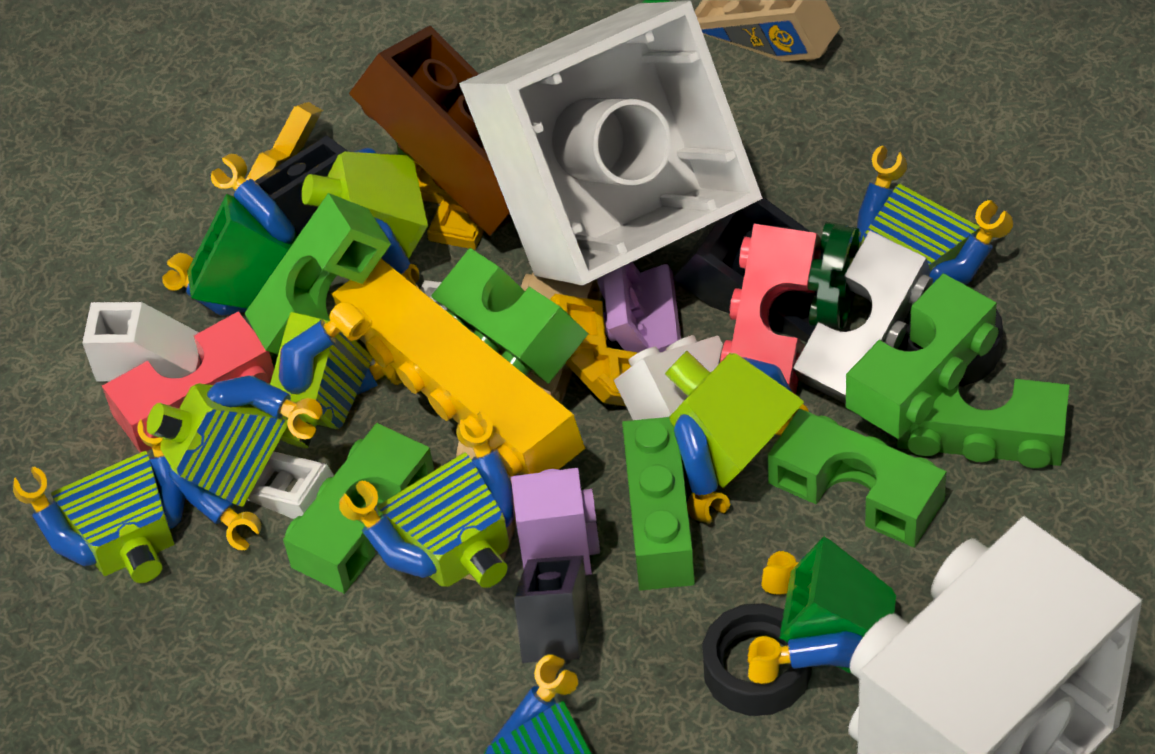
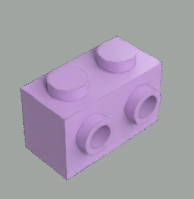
(555, 516)

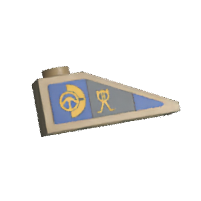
(771, 27)

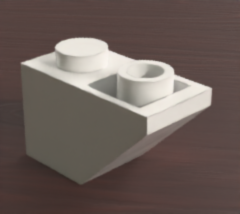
(131, 333)
(647, 388)

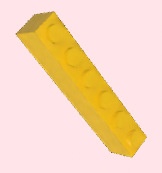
(462, 373)

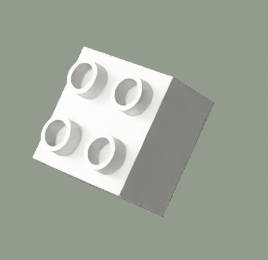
(612, 141)
(1008, 658)

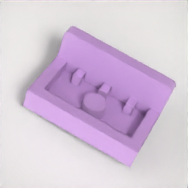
(640, 307)

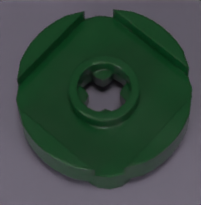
(834, 298)

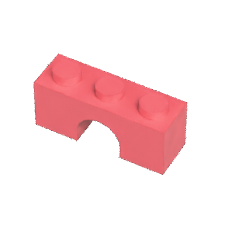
(773, 263)
(226, 352)

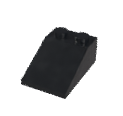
(715, 272)

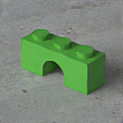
(335, 242)
(520, 323)
(901, 386)
(1023, 430)
(821, 453)
(658, 504)
(324, 540)

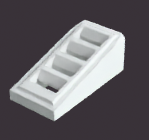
(293, 503)

